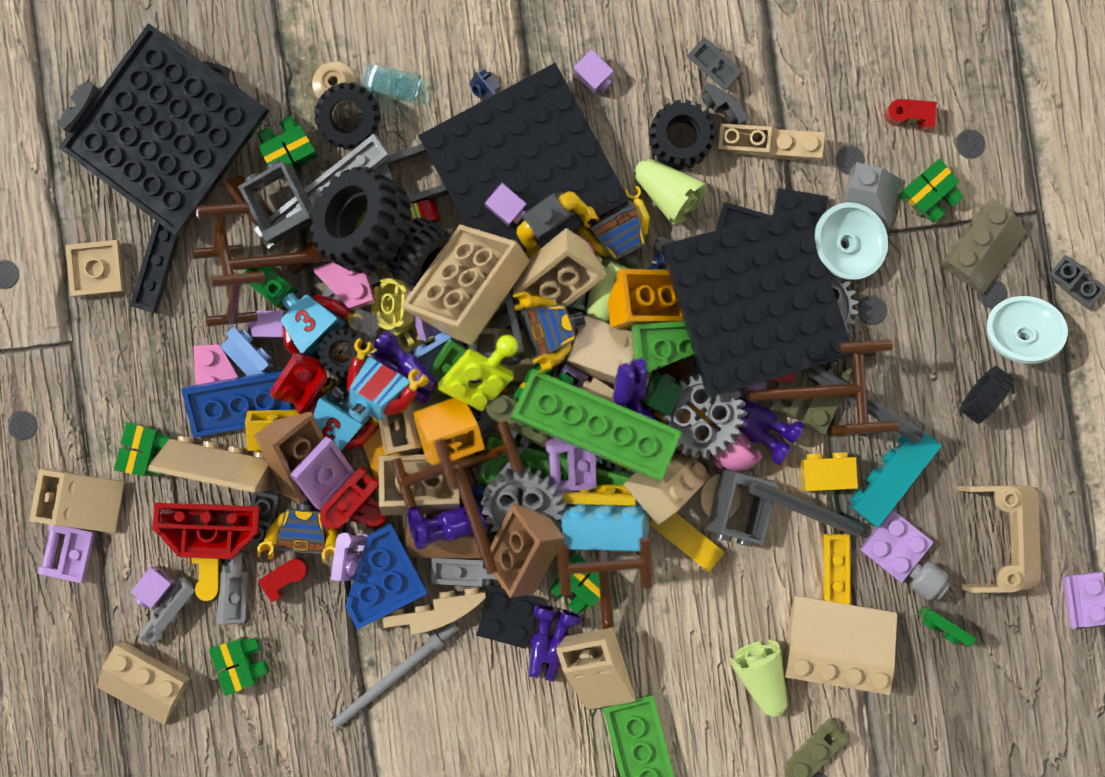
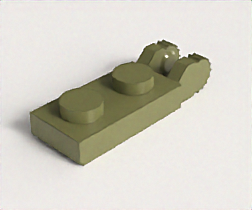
(821, 410)

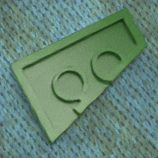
(660, 343)

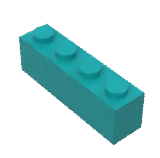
(892, 478)

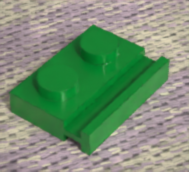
(953, 633)

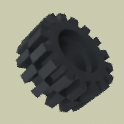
(327, 346)

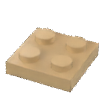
(94, 268)

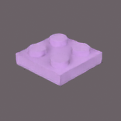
(322, 473)
(896, 546)

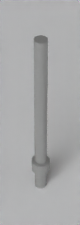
(434, 642)

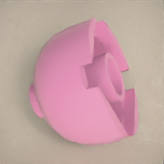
(740, 457)

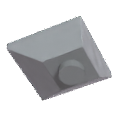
(874, 189)

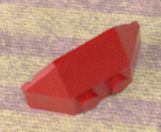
(205, 528)

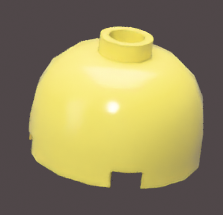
(388, 304)

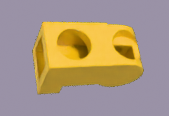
(209, 575)

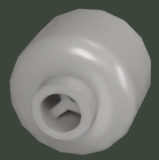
(929, 581)

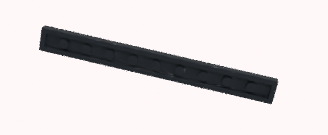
(159, 254)

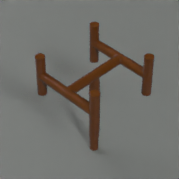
(234, 281)
(859, 350)
(460, 476)
(603, 567)

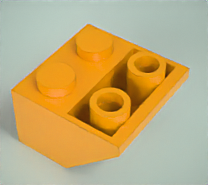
(451, 421)

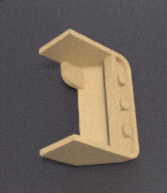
(1023, 506)

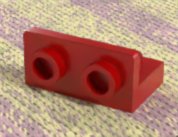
(300, 382)

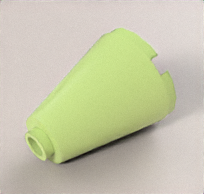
(670, 189)
(599, 293)
(763, 675)

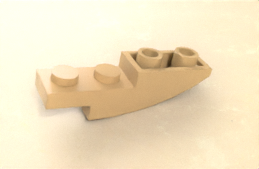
(771, 143)
(446, 610)

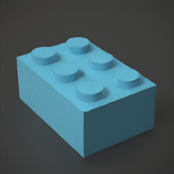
(604, 527)

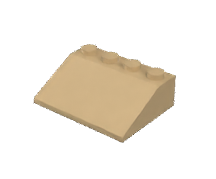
(467, 283)
(213, 465)
(841, 645)

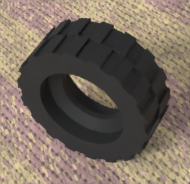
(987, 394)

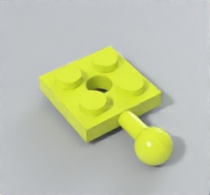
(474, 366)

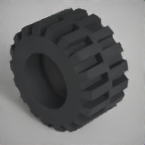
(686, 114)
(331, 131)
(418, 252)

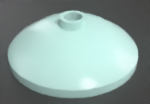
(864, 240)
(1029, 319)

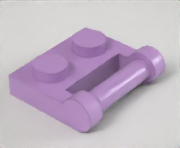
(580, 467)
(74, 553)
(345, 562)

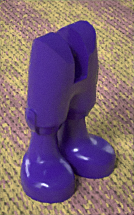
(389, 346)
(631, 386)
(765, 418)
(446, 526)
(545, 649)

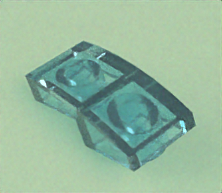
(391, 82)

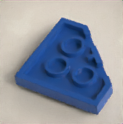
(383, 578)

